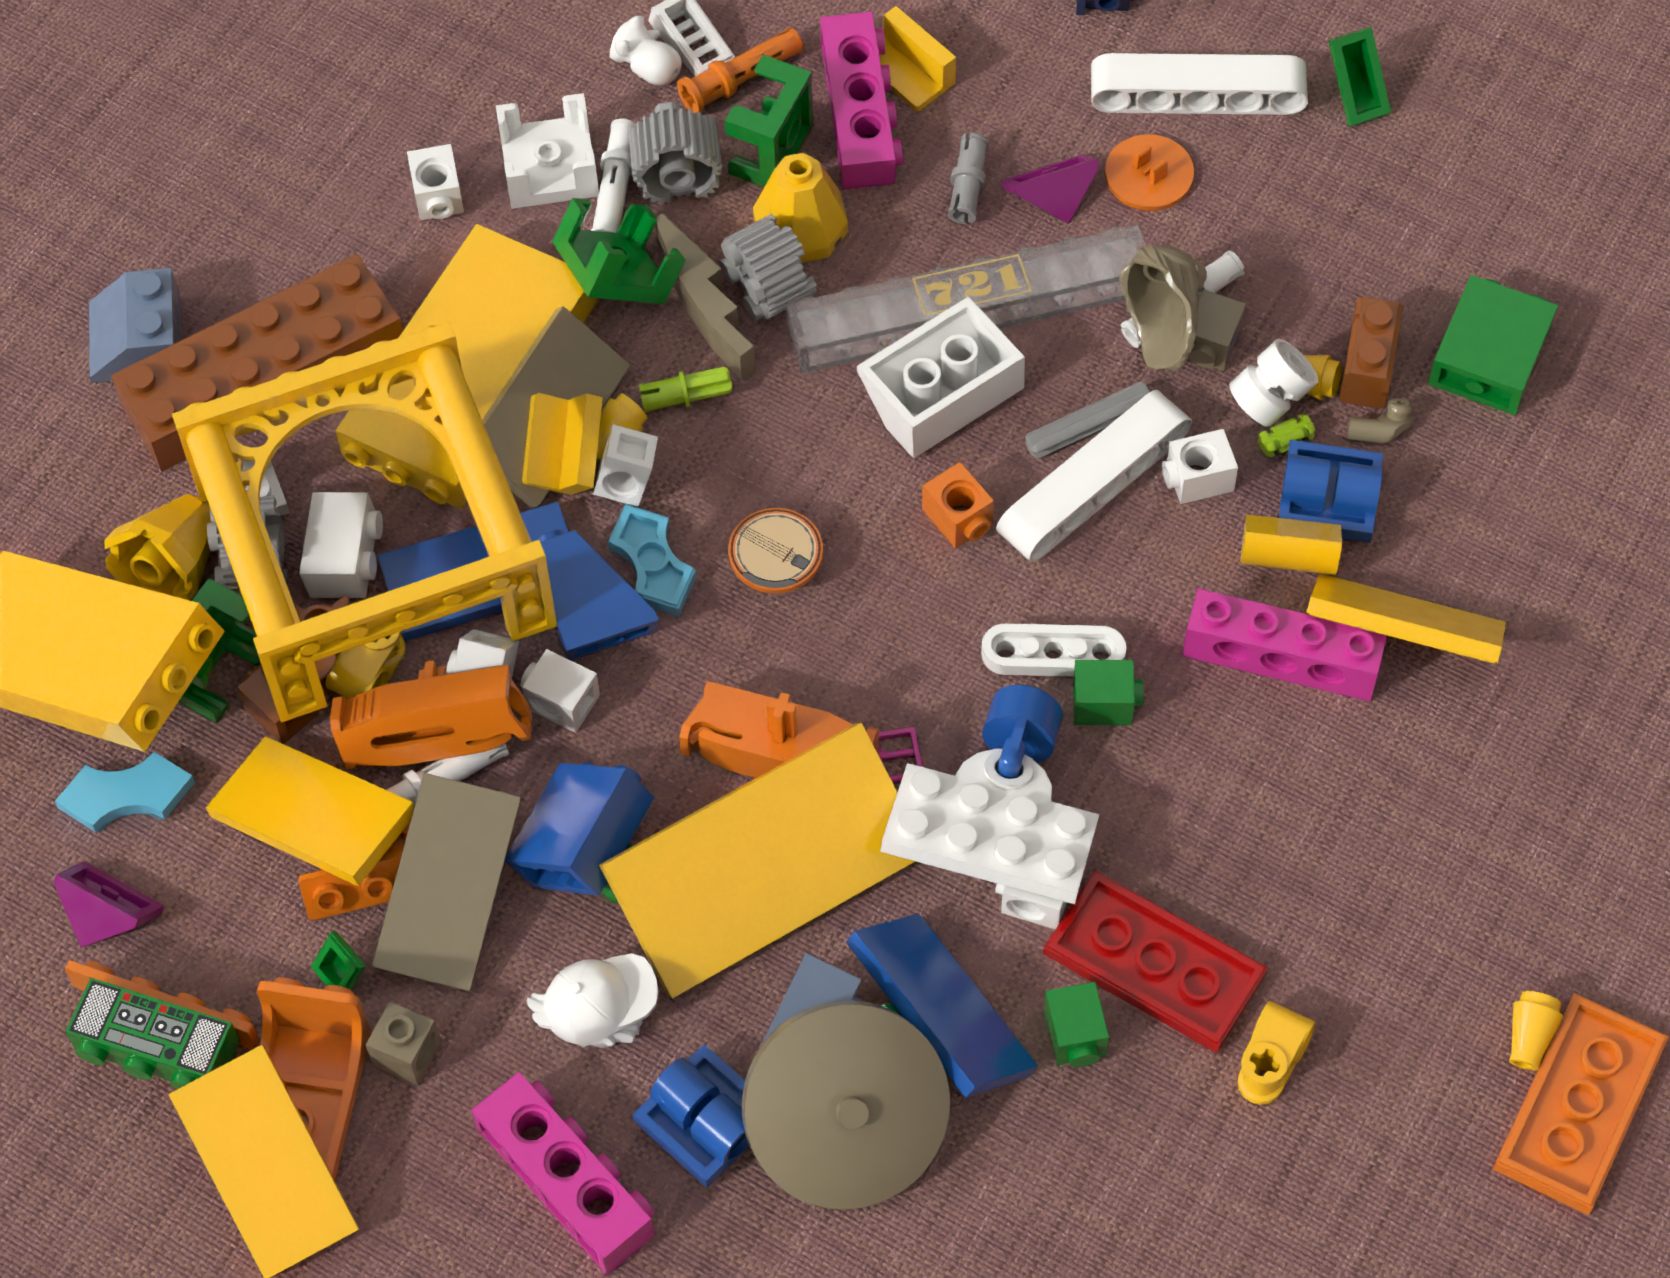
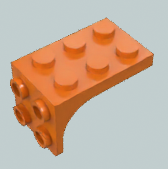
(319, 1053)

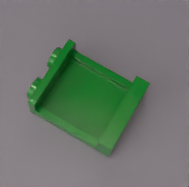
(1492, 344)

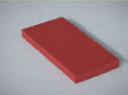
(1155, 961)

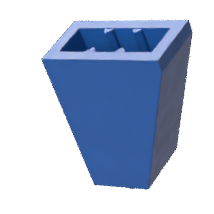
(591, 599)

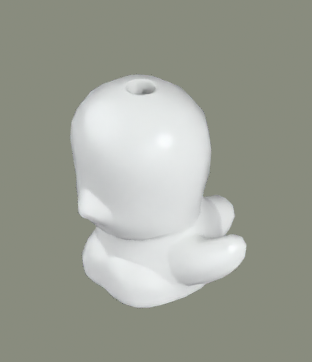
(647, 57)

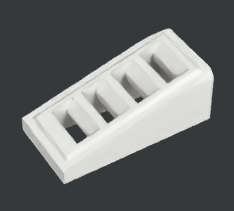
(670, 10)

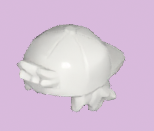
(598, 1001)

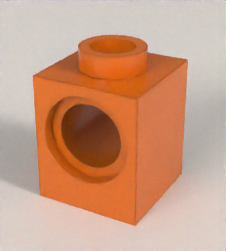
(954, 489)

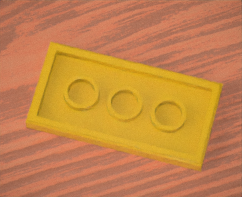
(1407, 618)
(311, 810)
(264, 1161)

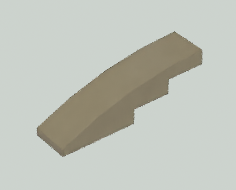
(703, 299)

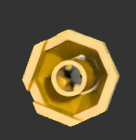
(808, 202)
(163, 548)

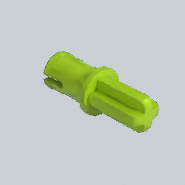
(685, 388)

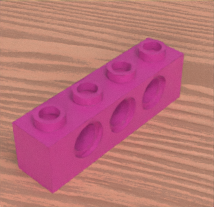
(860, 159)
(1283, 644)
(604, 1237)

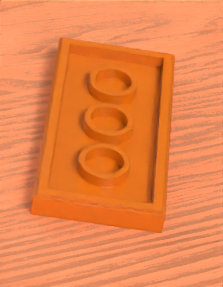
(1581, 1103)

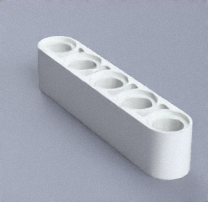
(1199, 84)
(1093, 476)

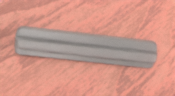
(1083, 421)

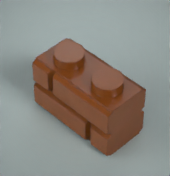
(1371, 352)

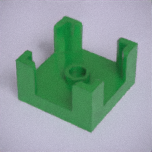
(779, 126)
(616, 263)
(226, 609)

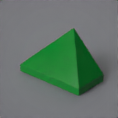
(1359, 76)

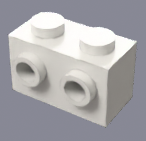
(340, 545)

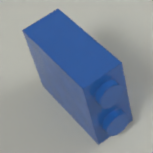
(578, 824)

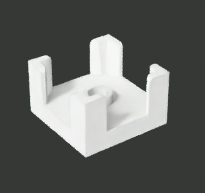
(548, 157)

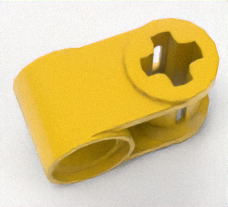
(366, 666)
(1275, 1048)

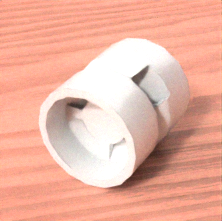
(1279, 377)

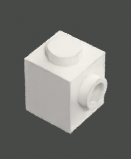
(481, 651)

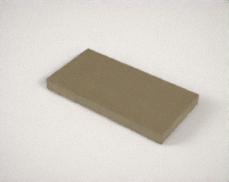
(560, 363)
(446, 882)

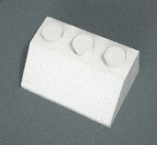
(942, 376)

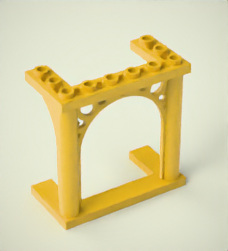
(284, 644)

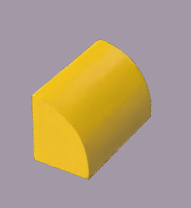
(1291, 544)

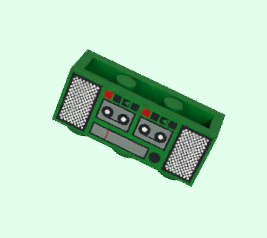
(148, 1035)

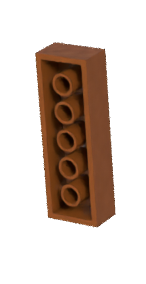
(287, 332)

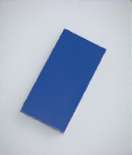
(453, 551)
(942, 1004)

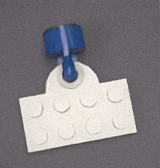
(998, 807)

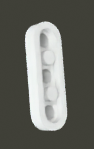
(1033, 641)

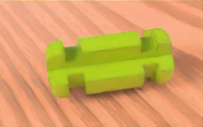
(1282, 433)

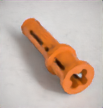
(723, 77)

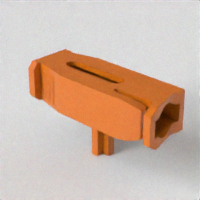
(430, 717)
(755, 731)

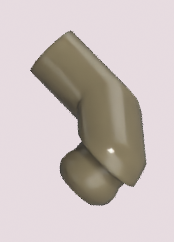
(1385, 427)

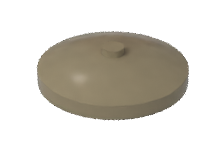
(845, 1104)

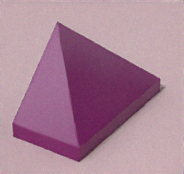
(1057, 186)
(101, 904)

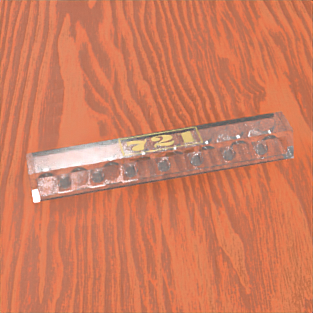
(1006, 288)

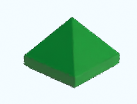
(338, 963)

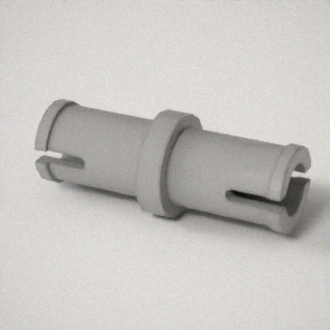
(968, 178)

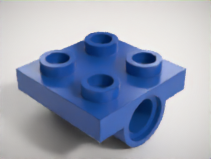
(1332, 487)
(697, 1114)

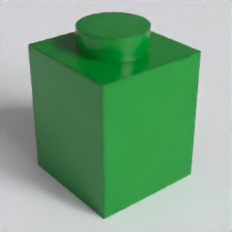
(1105, 692)
(1076, 1024)

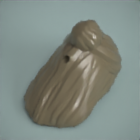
(1163, 302)

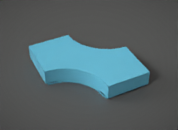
(661, 576)
(103, 796)

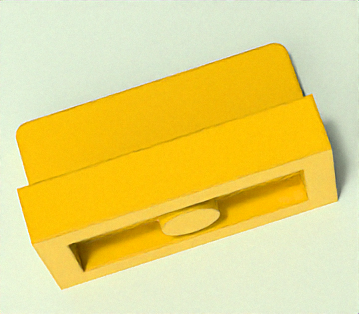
(917, 62)
(562, 443)

